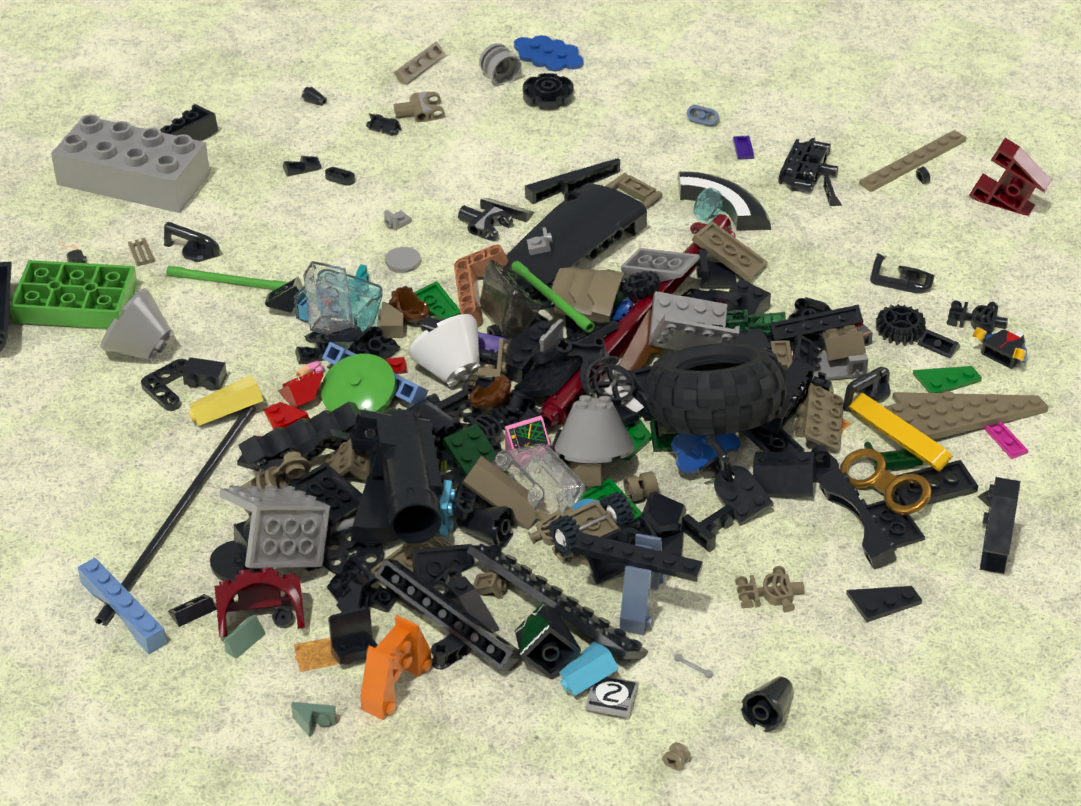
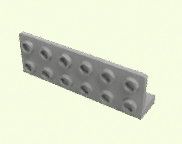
(842, 368)

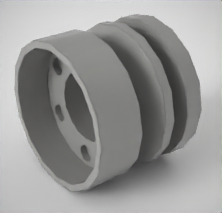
(500, 63)

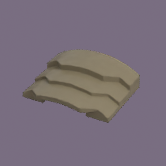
(589, 291)

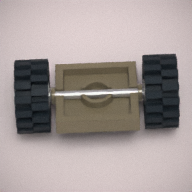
(591, 519)

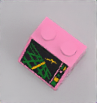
(526, 433)

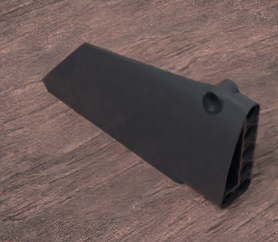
(580, 228)

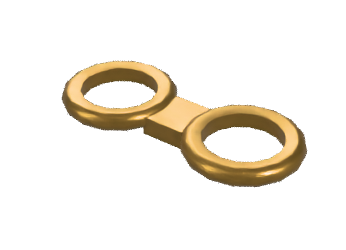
(887, 482)

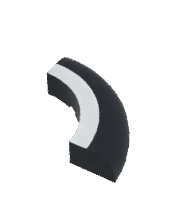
(737, 202)

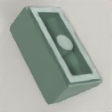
(244, 637)

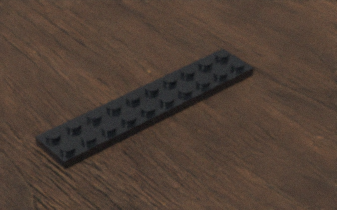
(566, 606)

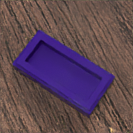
(743, 147)

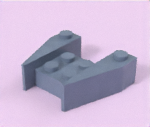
(636, 591)

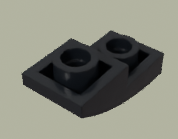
(308, 355)
(381, 598)

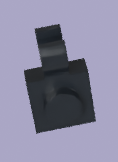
(823, 382)

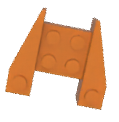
(399, 651)

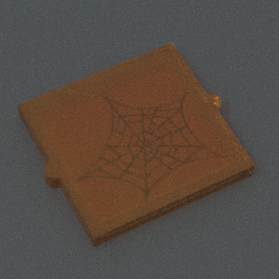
(314, 655)

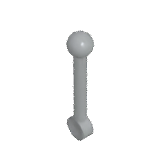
(679, 658)

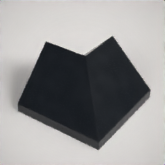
(283, 297)

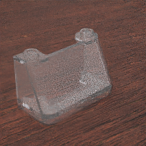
(553, 481)

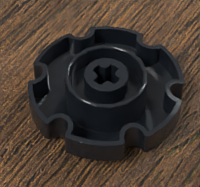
(548, 91)

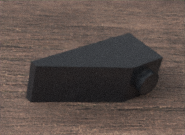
(468, 598)

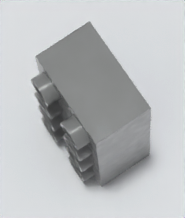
(131, 163)

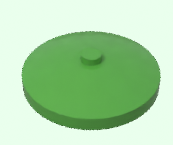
(360, 380)

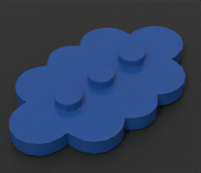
(548, 53)
(695, 453)

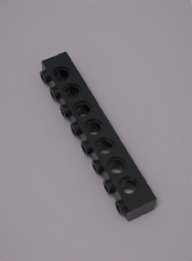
(448, 614)

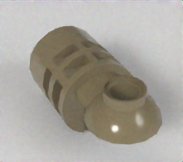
(291, 468)

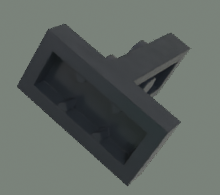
(705, 531)

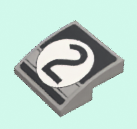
(612, 696)

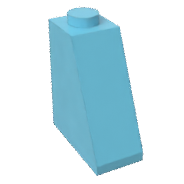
(587, 668)

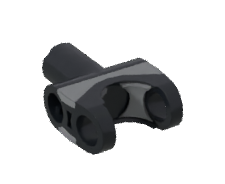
(483, 222)

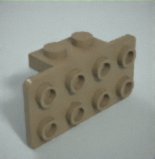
(820, 418)

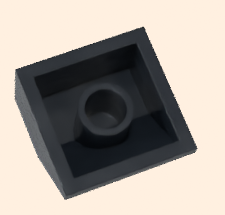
(753, 297)

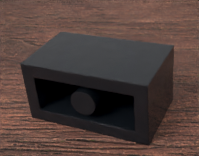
(204, 373)

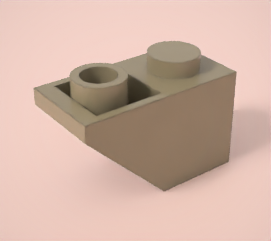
(391, 321)

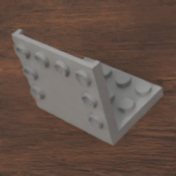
(676, 325)
(284, 526)

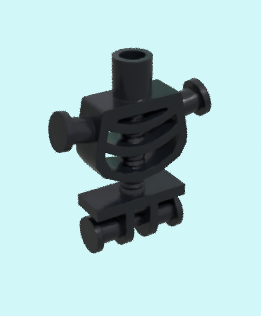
(981, 316)
(493, 425)

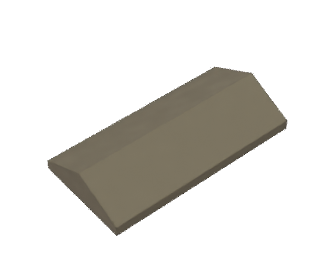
(500, 490)

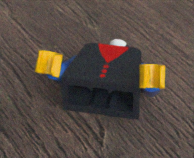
(1003, 346)

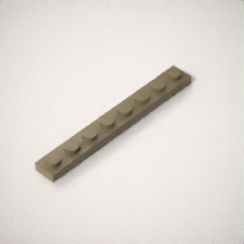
(912, 161)

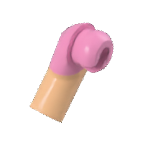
(309, 368)

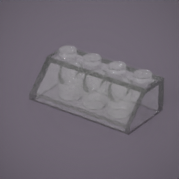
(327, 298)

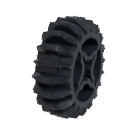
(900, 324)

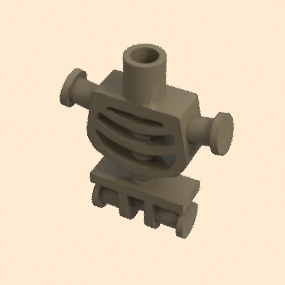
(543, 531)
(773, 594)

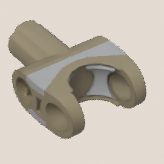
(420, 107)

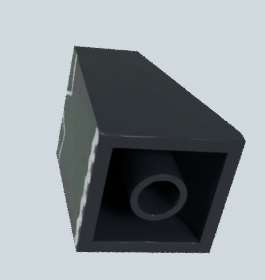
(546, 641)

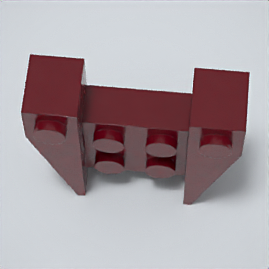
(1016, 182)

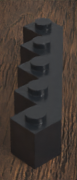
(282, 440)

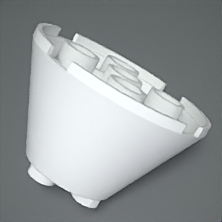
(449, 349)

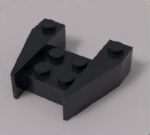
(999, 524)

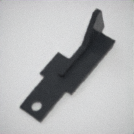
(715, 296)

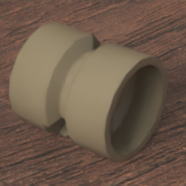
(640, 486)

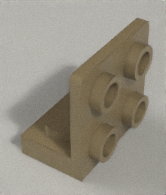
(349, 459)

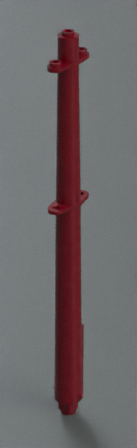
(559, 405)

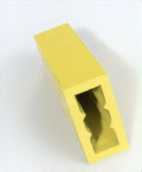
(226, 401)

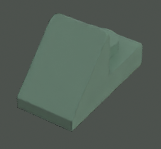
(307, 714)

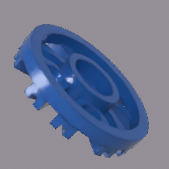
(620, 309)

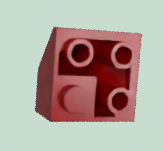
(301, 391)

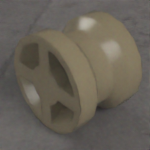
(676, 756)

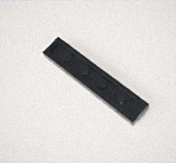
(816, 323)

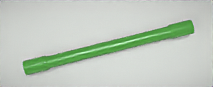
(181, 272)
(580, 319)

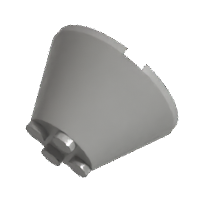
(139, 330)
(594, 432)

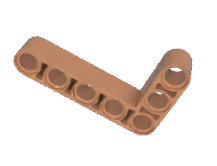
(466, 274)

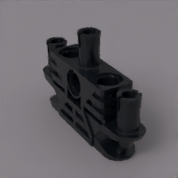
(805, 164)

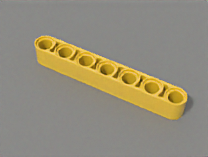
(901, 432)

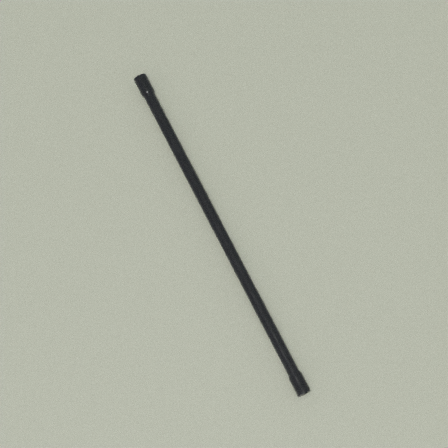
(244, 416)

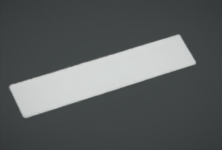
(631, 403)

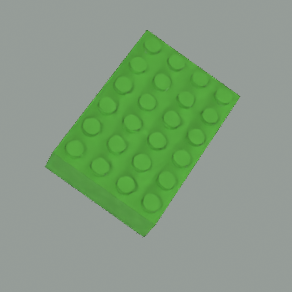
(72, 294)

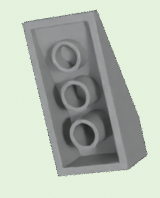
(665, 263)

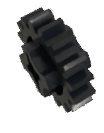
(640, 284)

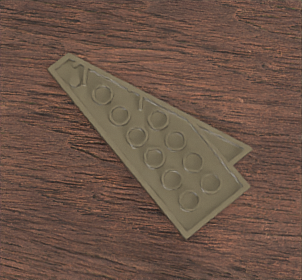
(951, 413)

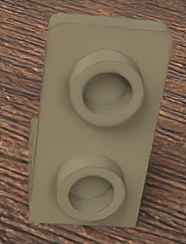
(489, 370)

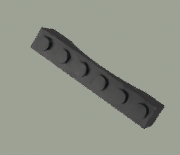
(875, 544)

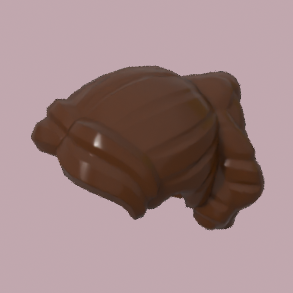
(409, 304)
(492, 396)

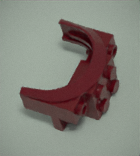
(258, 592)

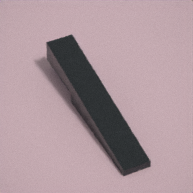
(570, 181)

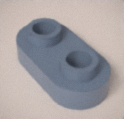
(703, 116)

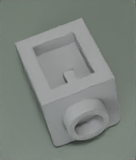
(396, 220)
(540, 244)

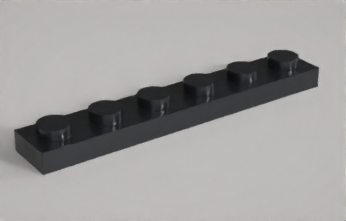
(638, 557)

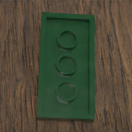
(468, 446)

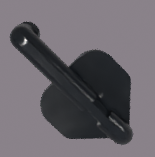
(198, 248)
(908, 284)
(873, 384)

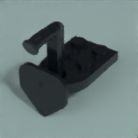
(741, 492)
(603, 569)

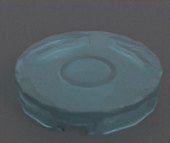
(708, 204)

